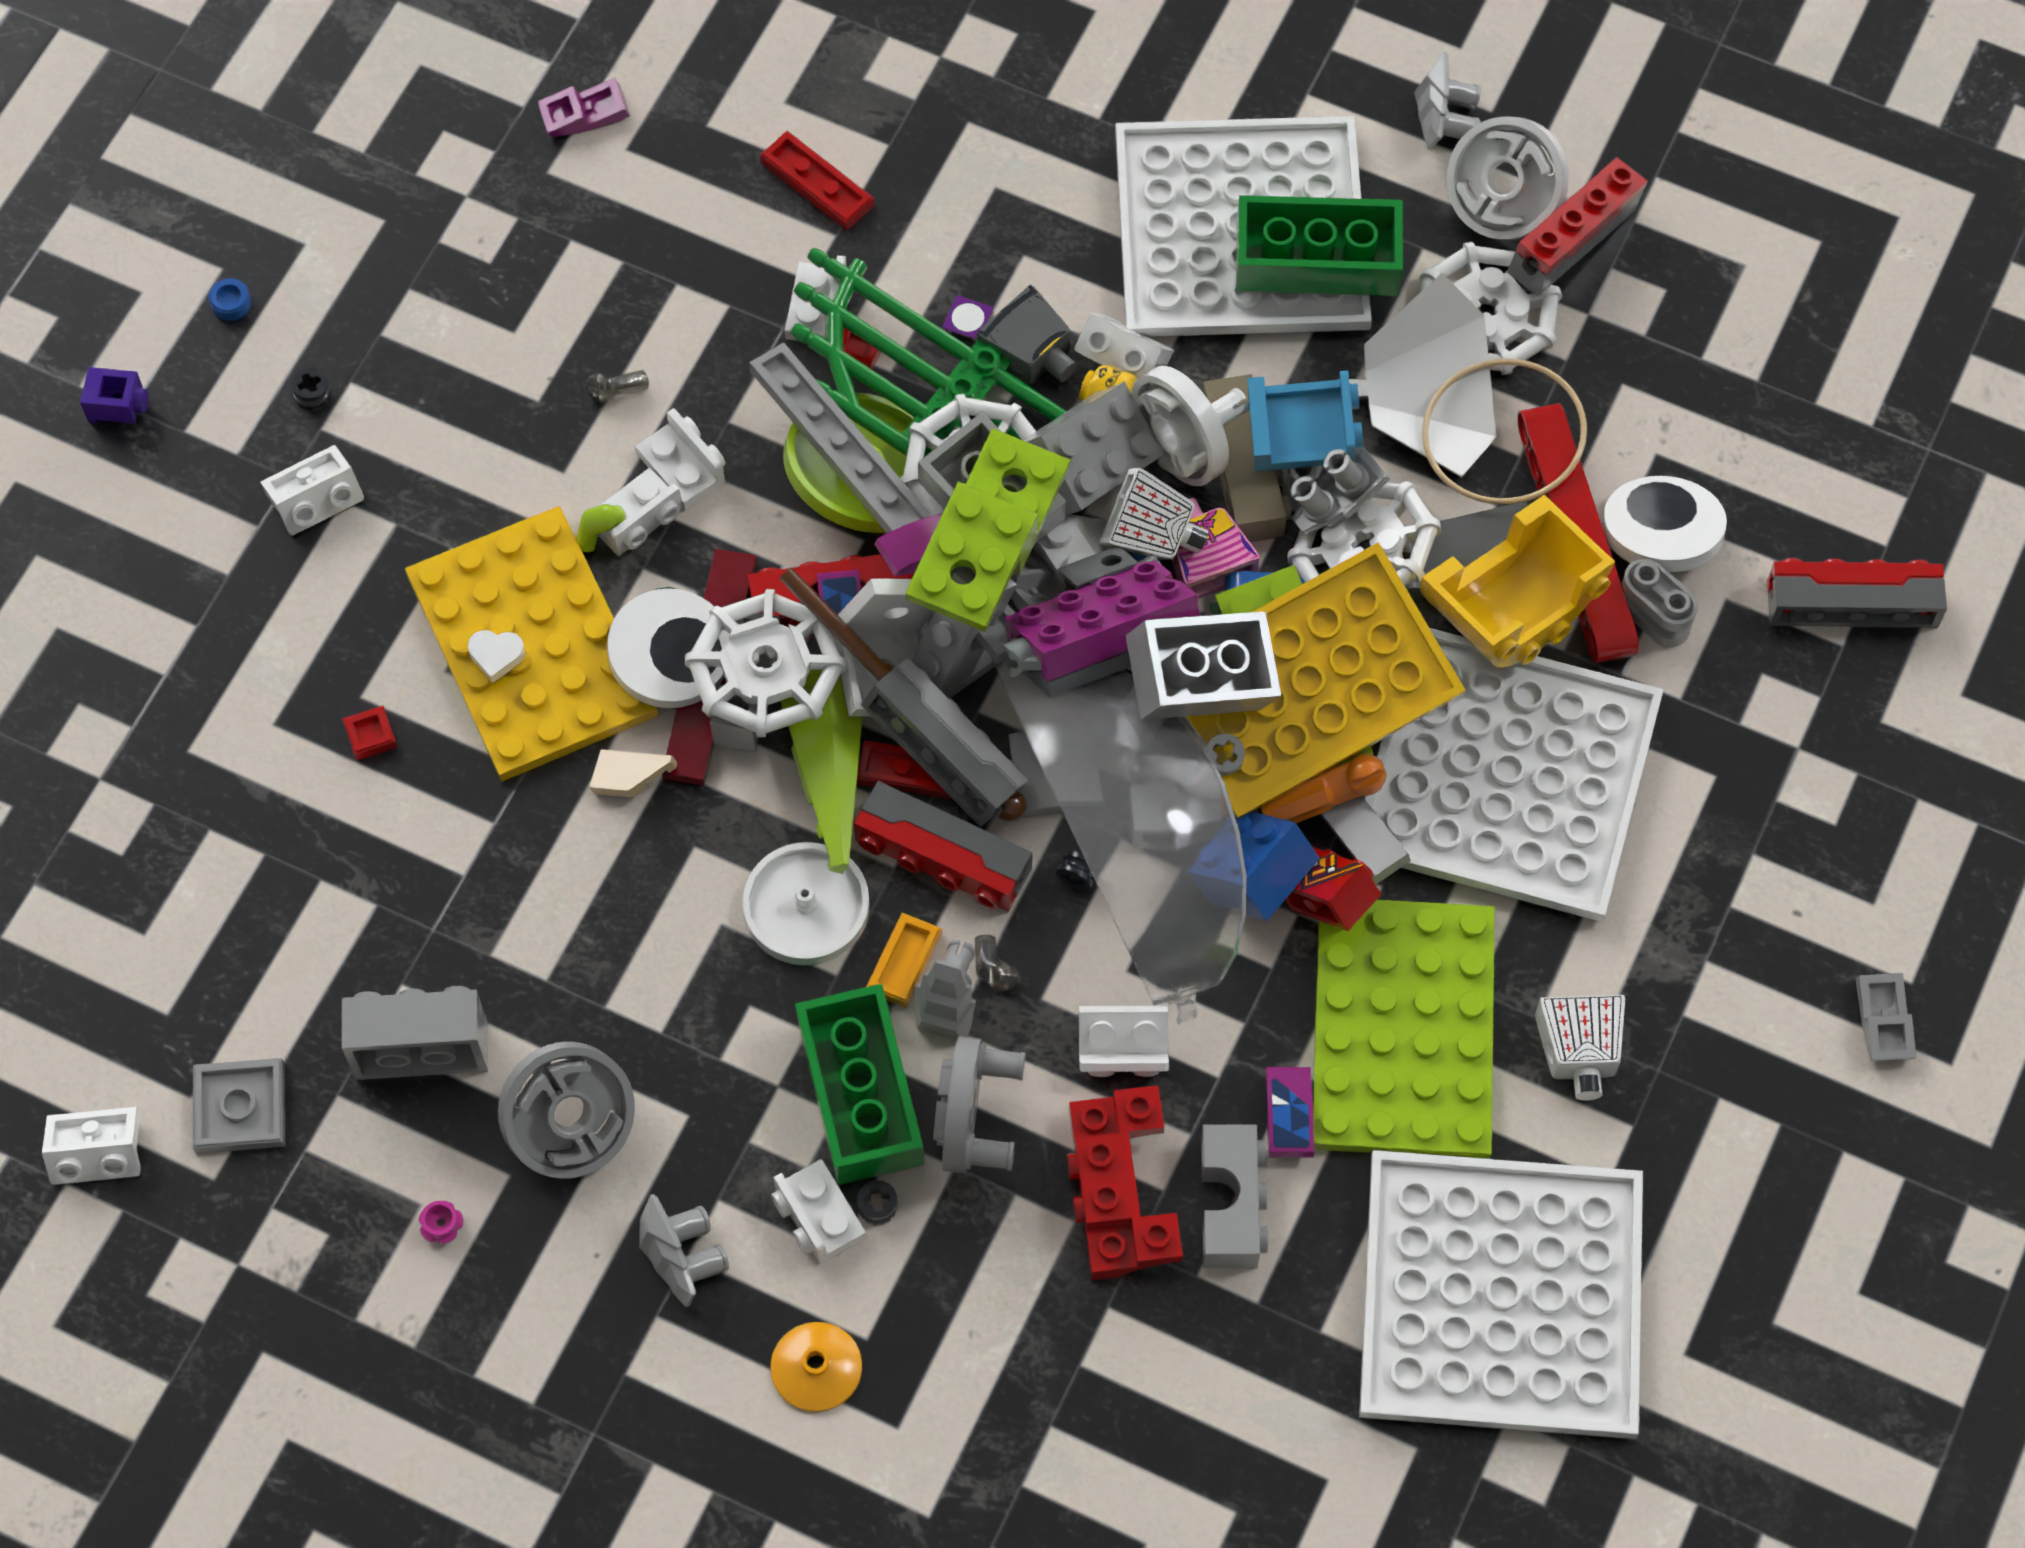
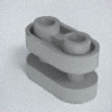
(1659, 602)

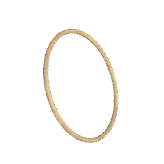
(1490, 500)

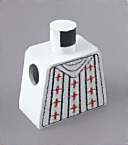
(1152, 519)
(1582, 1039)

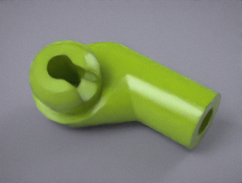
(597, 521)

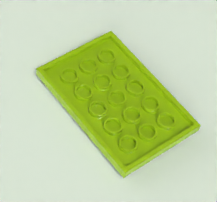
(1406, 1031)

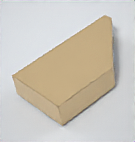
(627, 772)

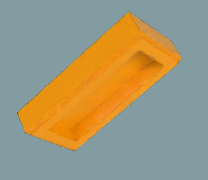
(905, 958)

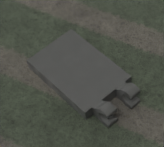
(1466, 539)

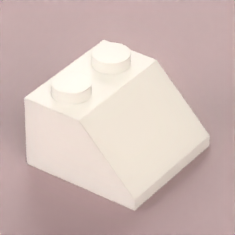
(1069, 542)

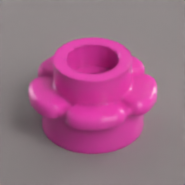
(434, 1212)

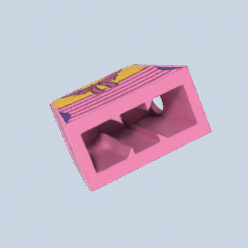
(1222, 554)

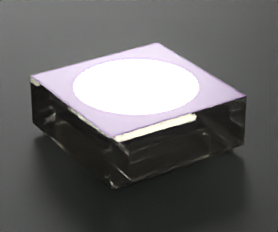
(966, 319)

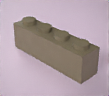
(1249, 496)

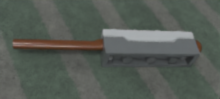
(928, 724)

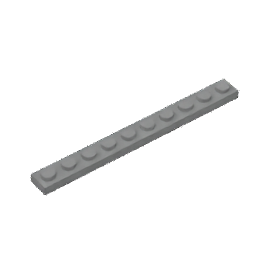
(851, 457)

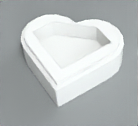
(496, 653)

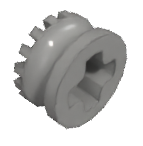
(1238, 751)

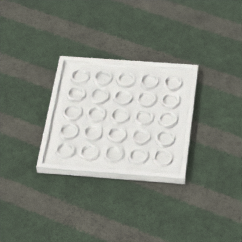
(1181, 220)
(1521, 779)
(1503, 1295)

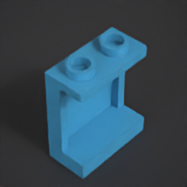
(1302, 422)

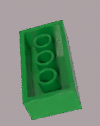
(1319, 245)
(860, 1084)

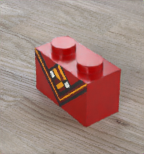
(1335, 891)

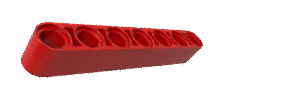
(1549, 452)

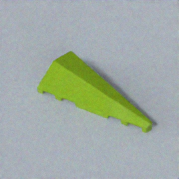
(828, 768)

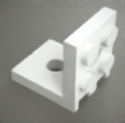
(887, 626)

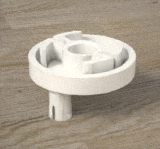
(1536, 192)
(1187, 423)

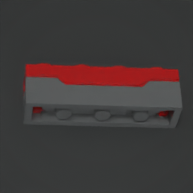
(1577, 226)
(1856, 594)
(942, 847)

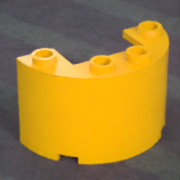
(1523, 587)

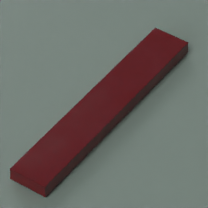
(691, 732)

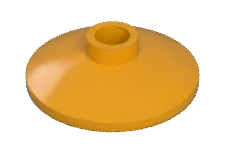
(821, 1387)

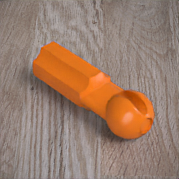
(1359, 777)

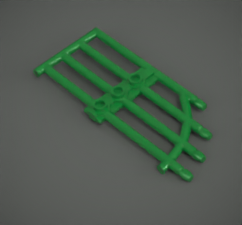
(974, 376)

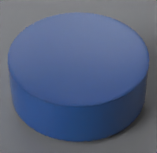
(230, 299)

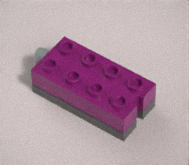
(1086, 629)

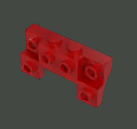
(1108, 1198)

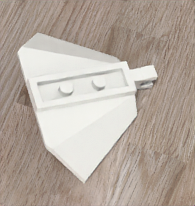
(1413, 358)

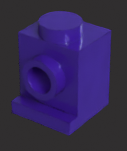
(113, 395)

